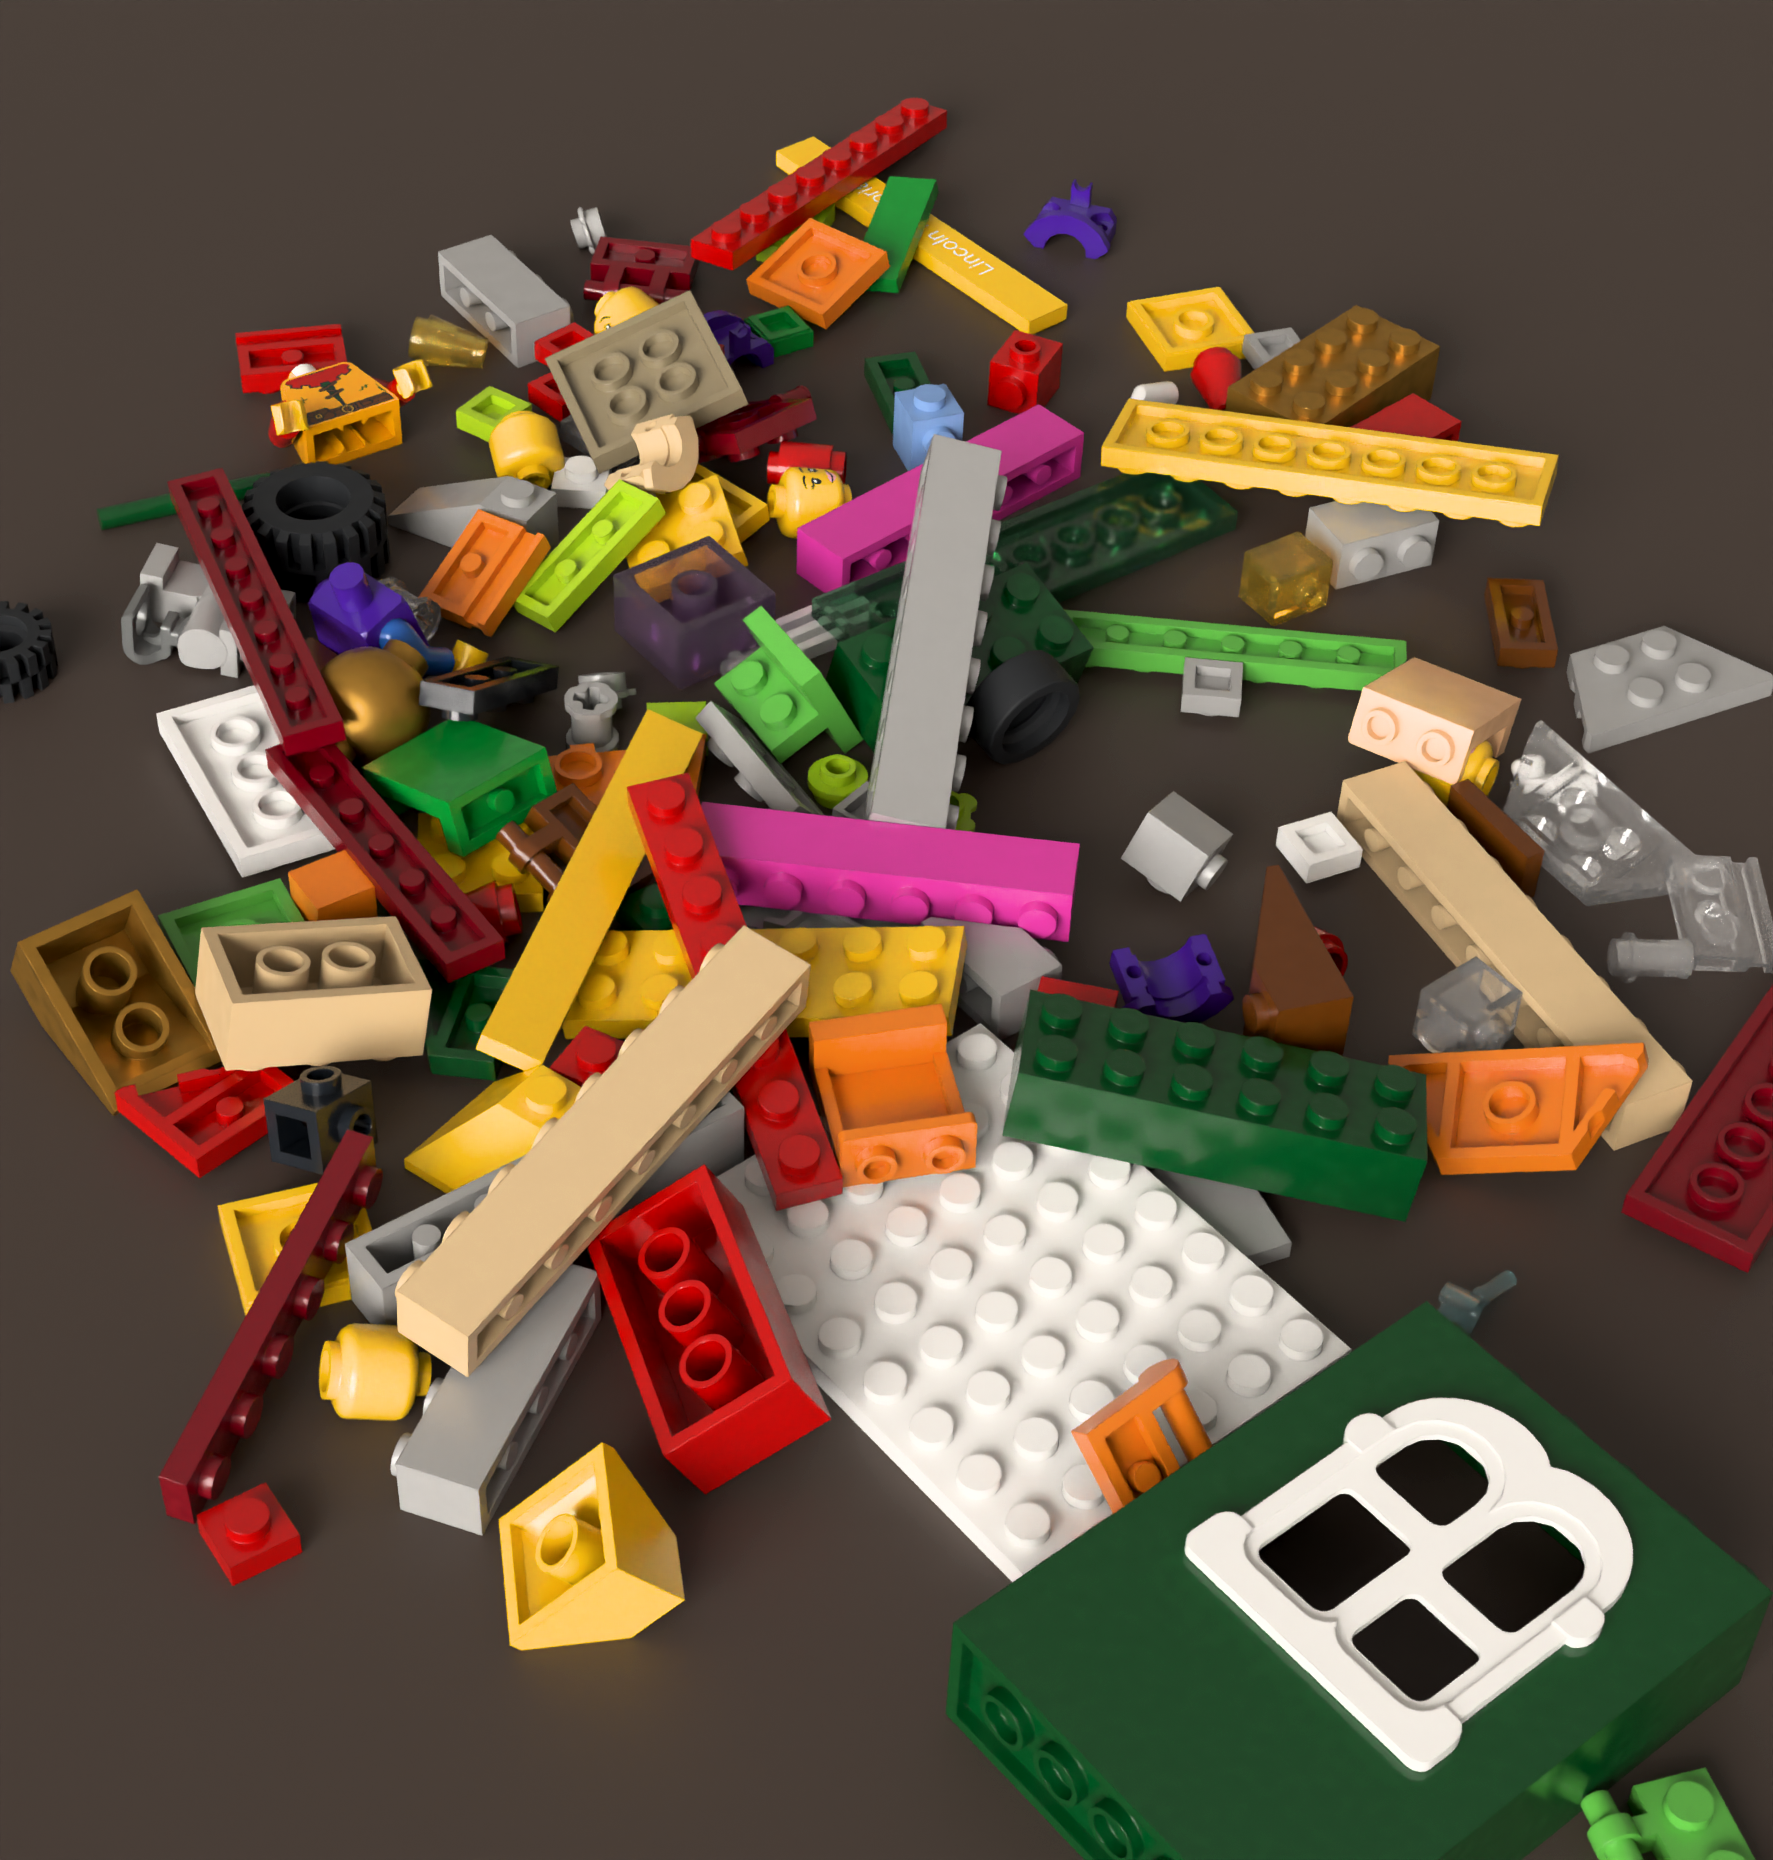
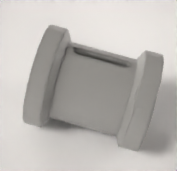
(591, 714)

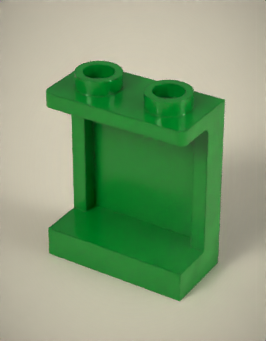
(466, 778)

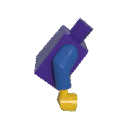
(361, 612)

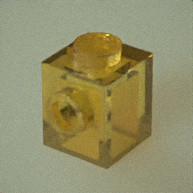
(1285, 578)

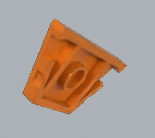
(1522, 1104)

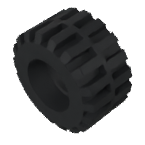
(317, 519)

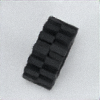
(25, 651)

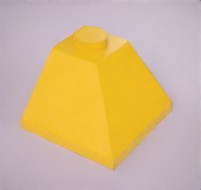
(492, 1128)
(587, 1558)

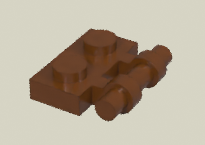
(557, 828)

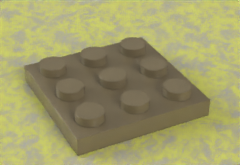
(644, 371)

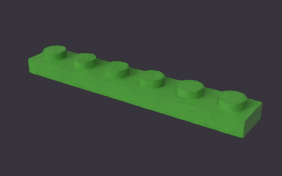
(1266, 653)

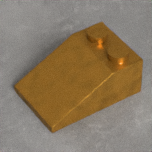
(115, 999)

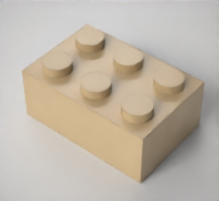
(312, 992)

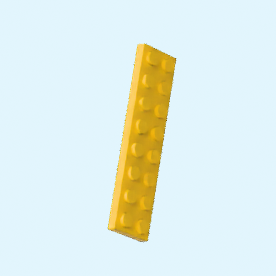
(1331, 462)

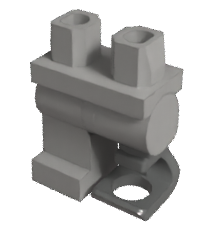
(190, 616)

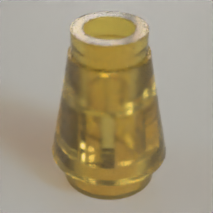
(446, 344)

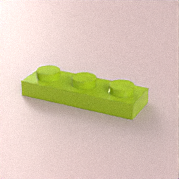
(588, 555)

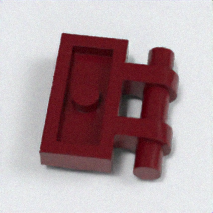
(653, 267)

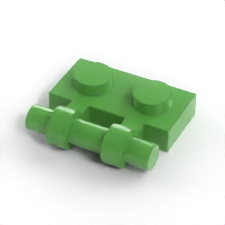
(1672, 1818)

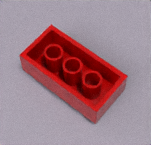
(706, 1331)

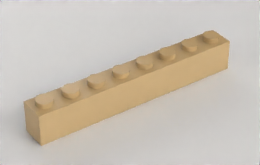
(1480, 912)
(599, 1151)

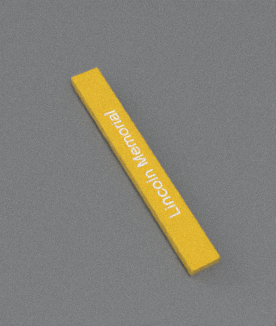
(950, 255)

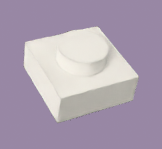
(579, 483)
(1319, 847)

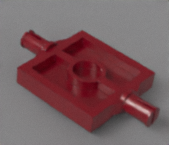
(754, 424)

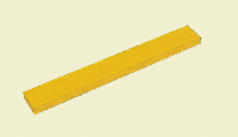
(583, 903)

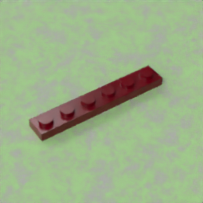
(403, 872)
(265, 1339)

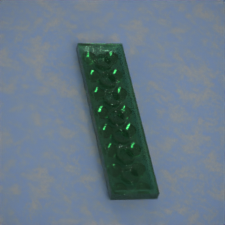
(1067, 544)

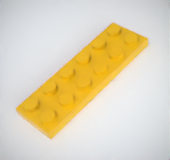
(849, 974)

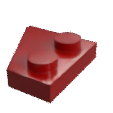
(206, 1115)

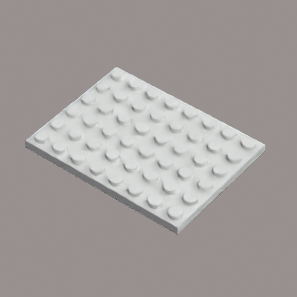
(1015, 1303)

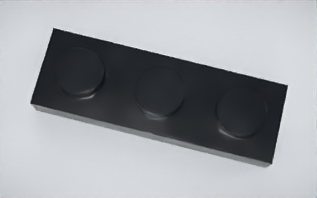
(487, 687)

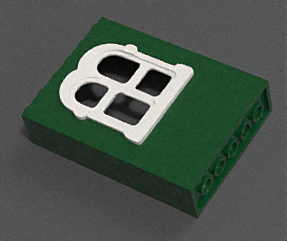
(1200, 1710)

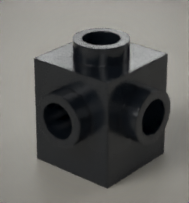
(313, 1115)

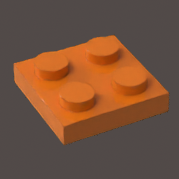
(818, 273)

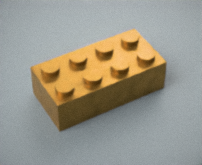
(1340, 372)

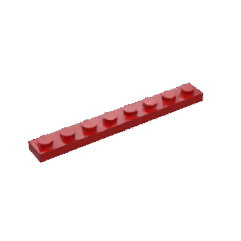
(818, 184)
(703, 913)

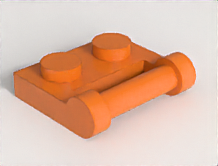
(1126, 1441)

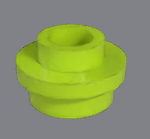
(835, 779)

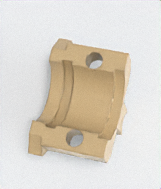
(667, 455)

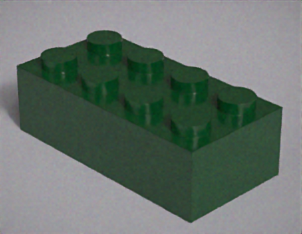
(1019, 620)

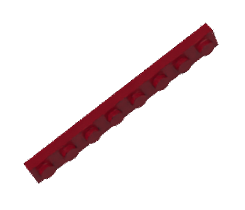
(257, 613)

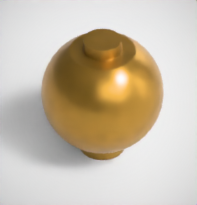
(377, 698)

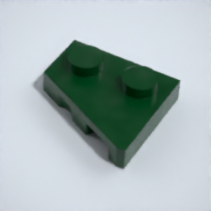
(458, 1018)

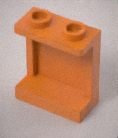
(890, 1095)

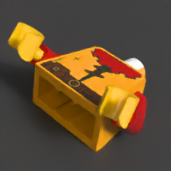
(343, 411)

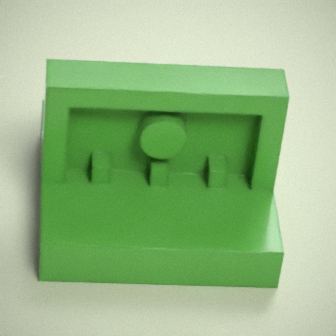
(784, 694)

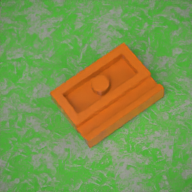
(486, 572)

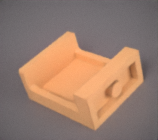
(1431, 718)

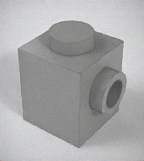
(1178, 847)

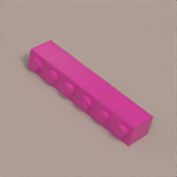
(875, 528)
(894, 870)

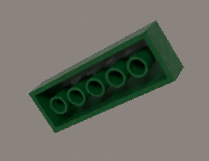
(1218, 1105)

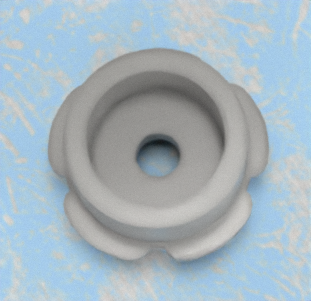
(588, 228)

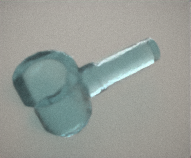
(1466, 1305)

